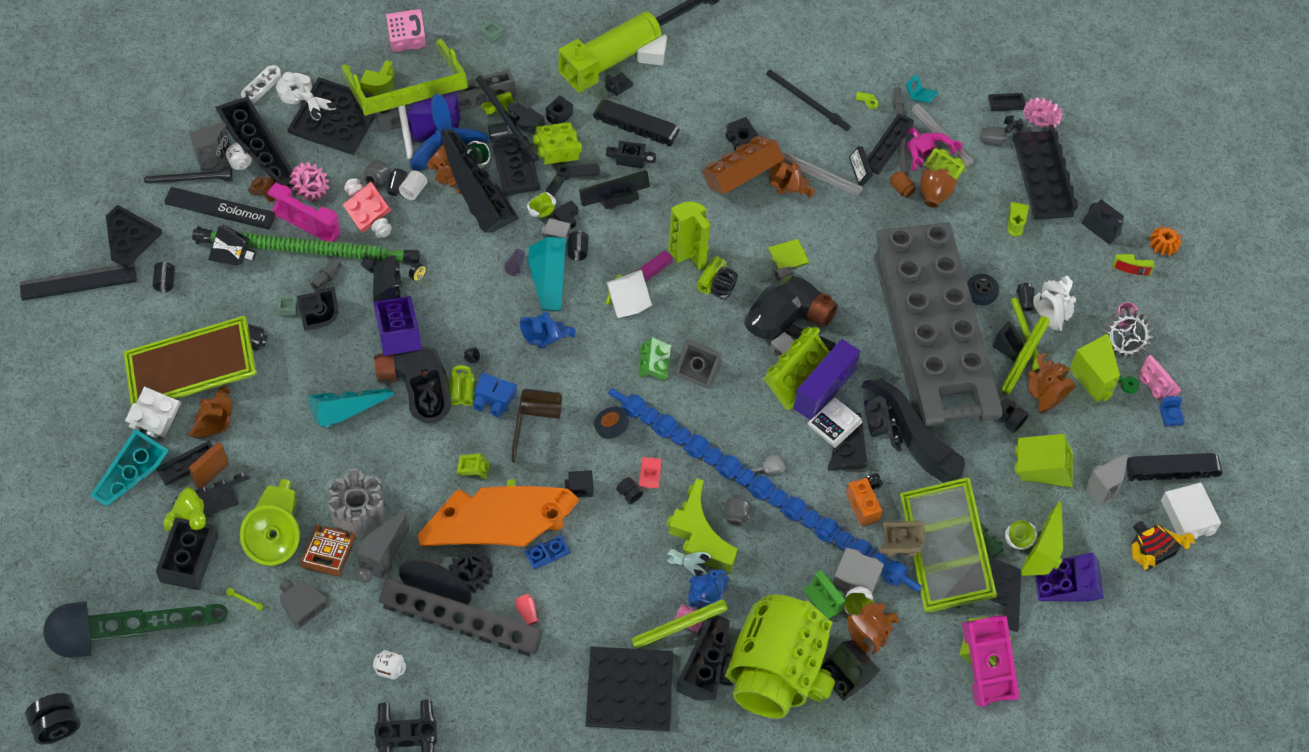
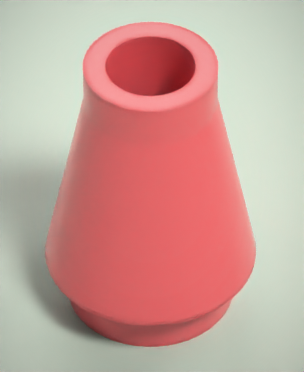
(526, 608)

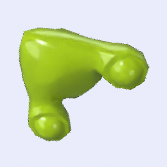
(187, 507)

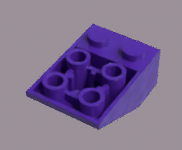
(1073, 581)

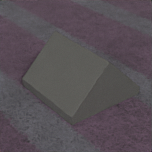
(698, 364)

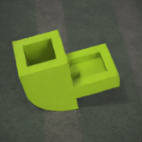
(378, 83)

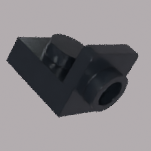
(617, 84)

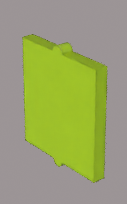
(788, 254)

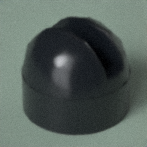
(472, 355)

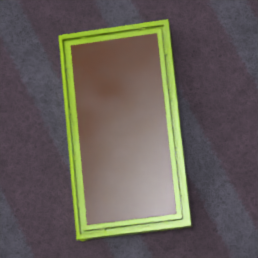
(192, 361)

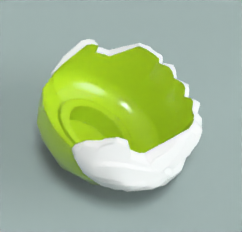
(542, 205)
(1021, 535)
(856, 599)

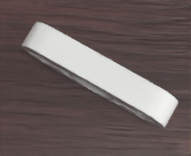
(262, 78)

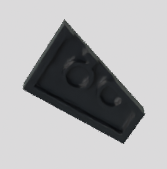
(850, 451)

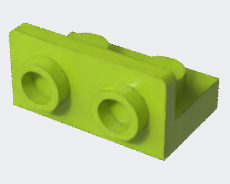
(941, 160)

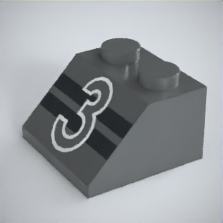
(210, 145)

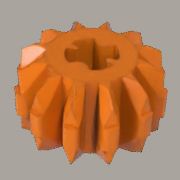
(1165, 240)

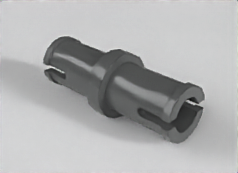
(326, 274)

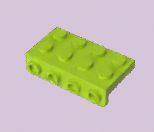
(796, 366)

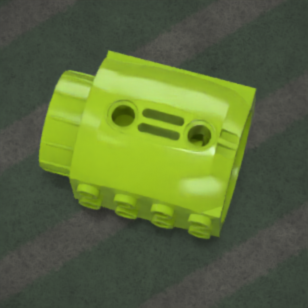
(778, 655)

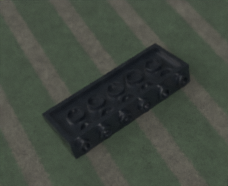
(1045, 174)

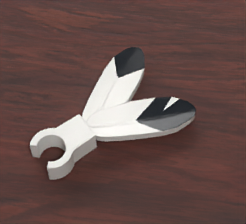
(315, 103)

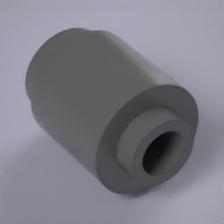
(993, 135)

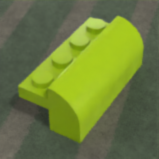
(689, 233)

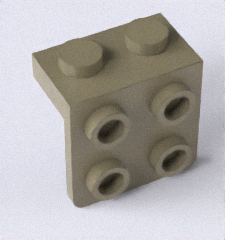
(903, 537)

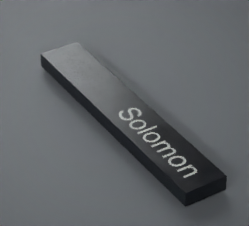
(220, 208)

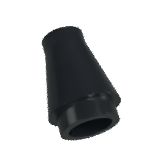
(397, 177)
(1026, 296)

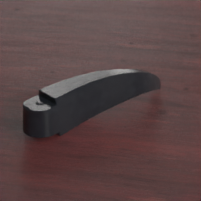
(923, 445)

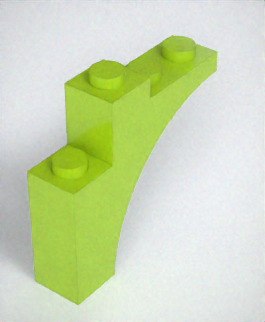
(692, 525)

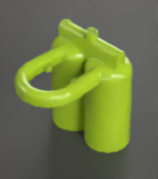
(462, 386)

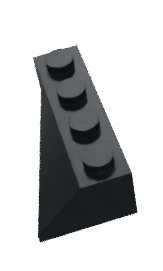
(703, 669)

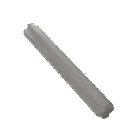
(935, 127)
(824, 174)

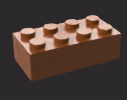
(742, 164)

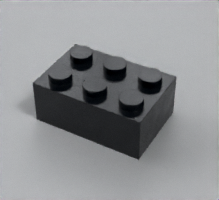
(186, 554)

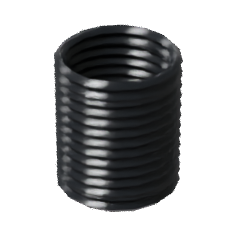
(578, 241)
(163, 275)

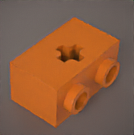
(864, 502)

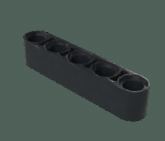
(636, 121)
(1173, 466)

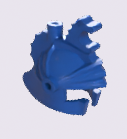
(544, 330)
(707, 588)

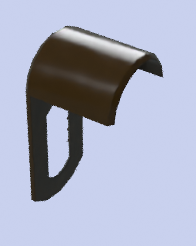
(537, 404)

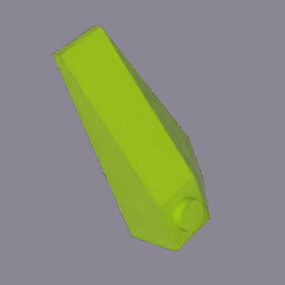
(1048, 546)

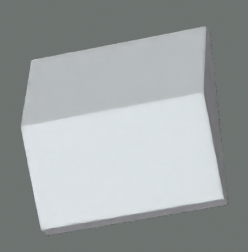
(629, 294)

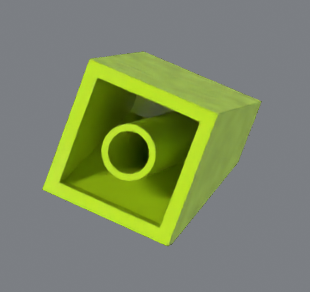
(1097, 368)
(1045, 460)

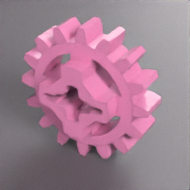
(1042, 113)
(300, 178)

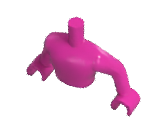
(924, 144)

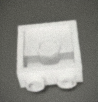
(153, 413)

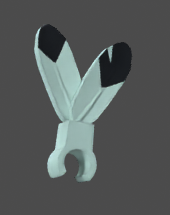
(689, 561)

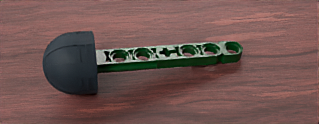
(71, 629)

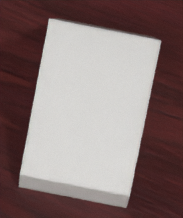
(653, 52)

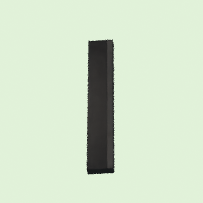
(77, 282)

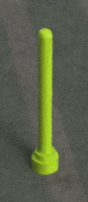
(1025, 329)

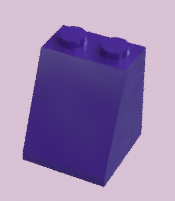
(421, 116)

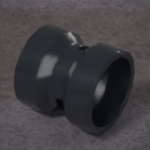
(629, 490)

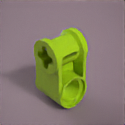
(1017, 218)

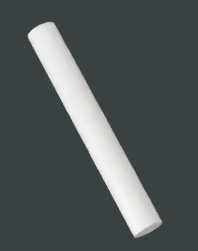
(406, 132)

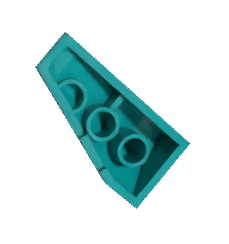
(547, 268)
(332, 408)
(132, 464)

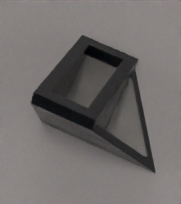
(1008, 341)

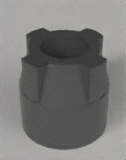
(783, 272)

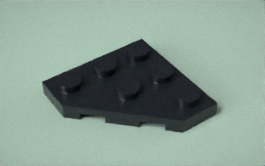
(129, 235)

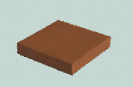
(208, 465)

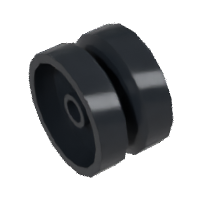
(52, 718)

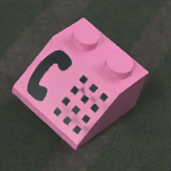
(406, 30)

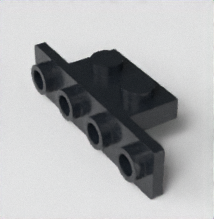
(615, 191)
(882, 419)
(220, 496)

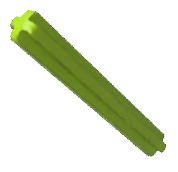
(1025, 355)
(679, 623)

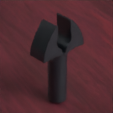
(1011, 124)

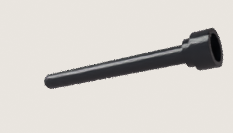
(224, 174)

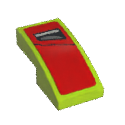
(1128, 264)

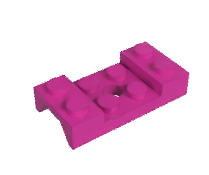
(319, 223)
(988, 638)

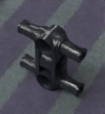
(406, 732)

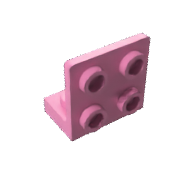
(1158, 379)

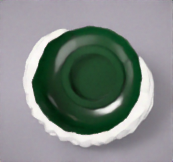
(480, 151)

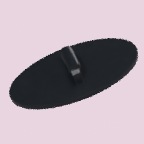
(435, 580)

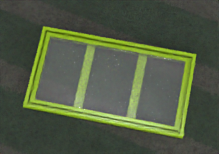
(955, 558)

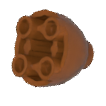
(936, 186)

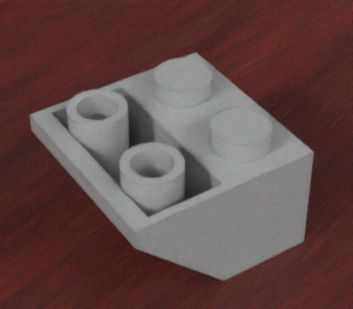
(1106, 480)
(858, 571)

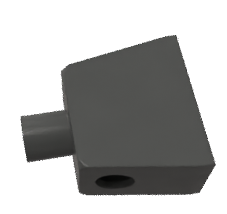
(301, 602)

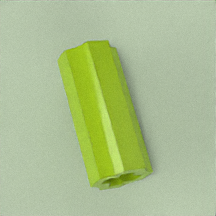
(706, 279)

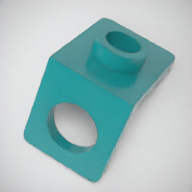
(920, 94)

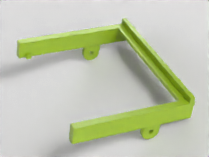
(412, 93)

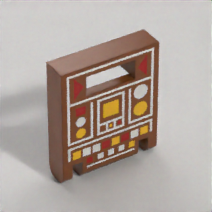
(329, 545)

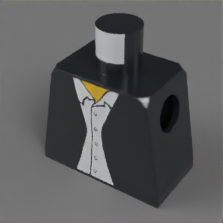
(230, 247)

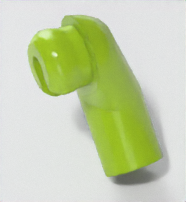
(869, 99)

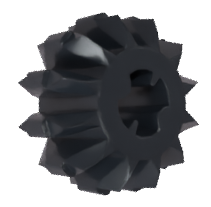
(724, 282)

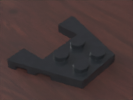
(1008, 587)

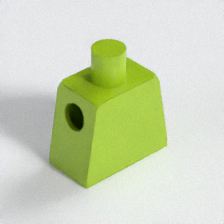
(280, 496)

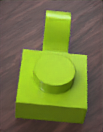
(505, 99)

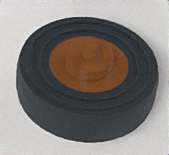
(611, 422)

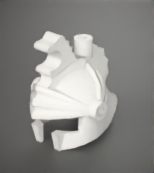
(1056, 302)

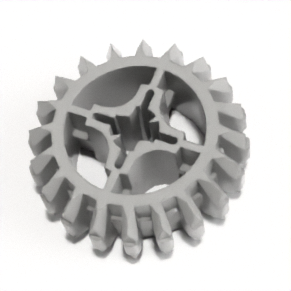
(1130, 326)

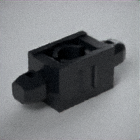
(631, 154)

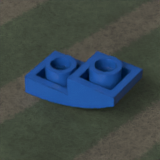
(545, 553)

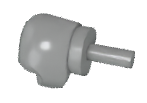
(772, 465)

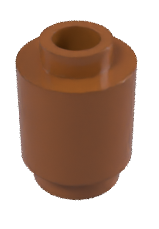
(902, 184)

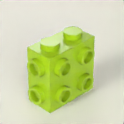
(557, 143)

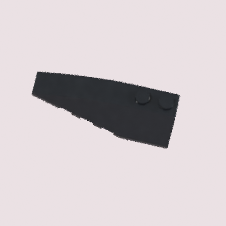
(254, 137)
(482, 197)

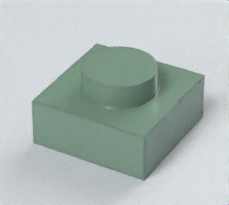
(491, 31)
(286, 304)

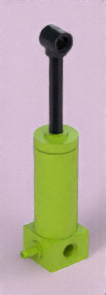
(584, 62)

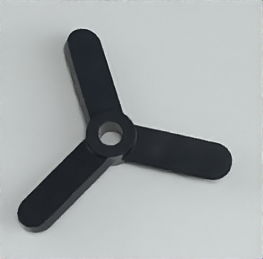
(565, 172)

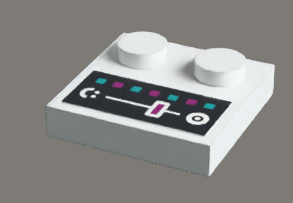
(834, 422)

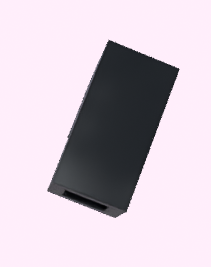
(566, 212)

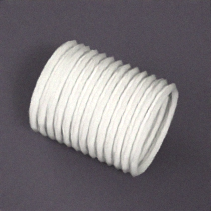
(413, 183)

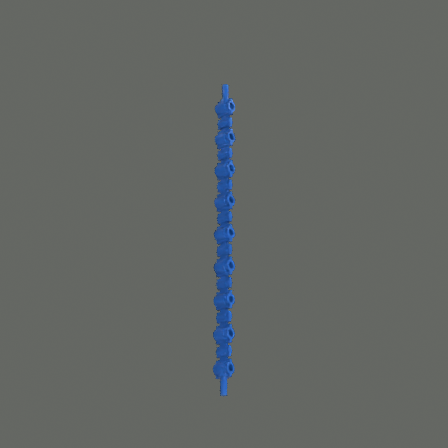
(760, 487)

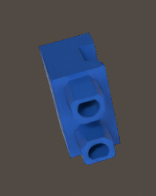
(494, 393)

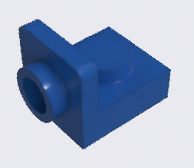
(1171, 411)

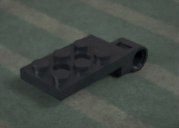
(507, 150)

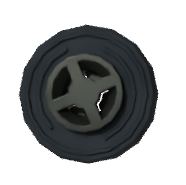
(983, 282)

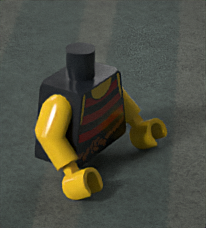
(1157, 544)

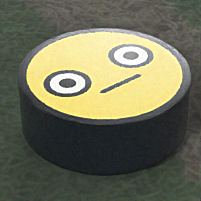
(417, 271)

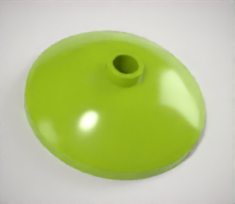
(257, 536)

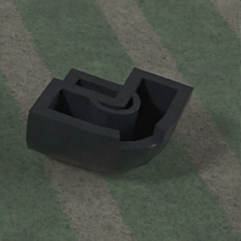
(524, 118)
(318, 308)

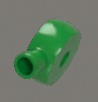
(1129, 384)

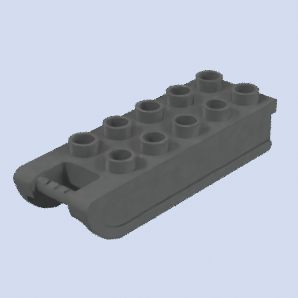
(934, 323)

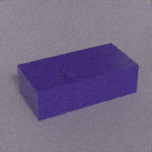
(397, 325)
(826, 379)

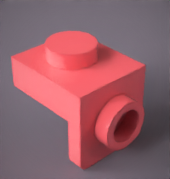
(650, 472)

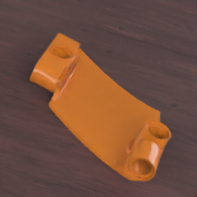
(498, 516)

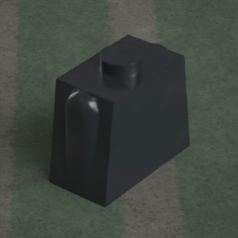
(1104, 221)

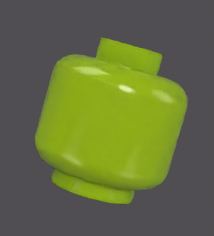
(822, 686)

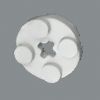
(289, 80)

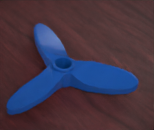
(442, 121)

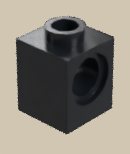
(559, 110)
(580, 483)

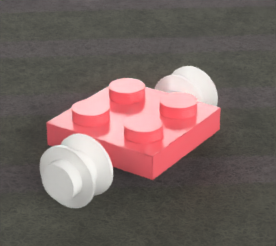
(367, 207)

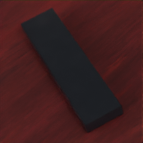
(889, 142)

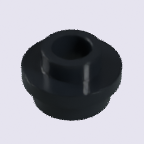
(368, 264)

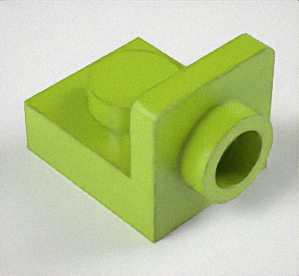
(473, 465)

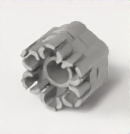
(356, 491)

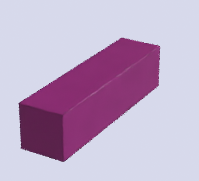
(656, 265)

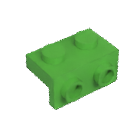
(654, 359)
(825, 595)

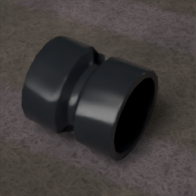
(1017, 415)

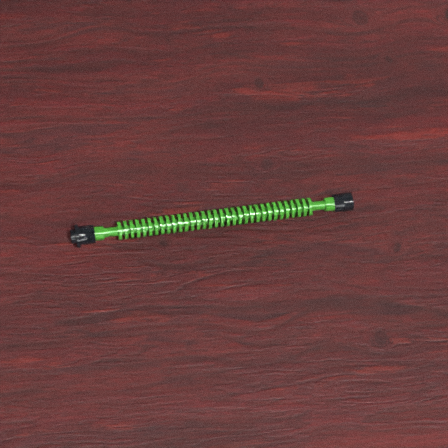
(289, 244)

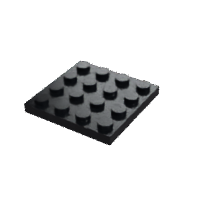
(336, 128)
(629, 688)

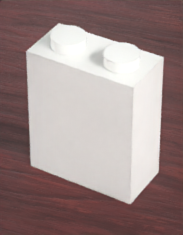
(1191, 511)

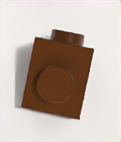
(261, 186)

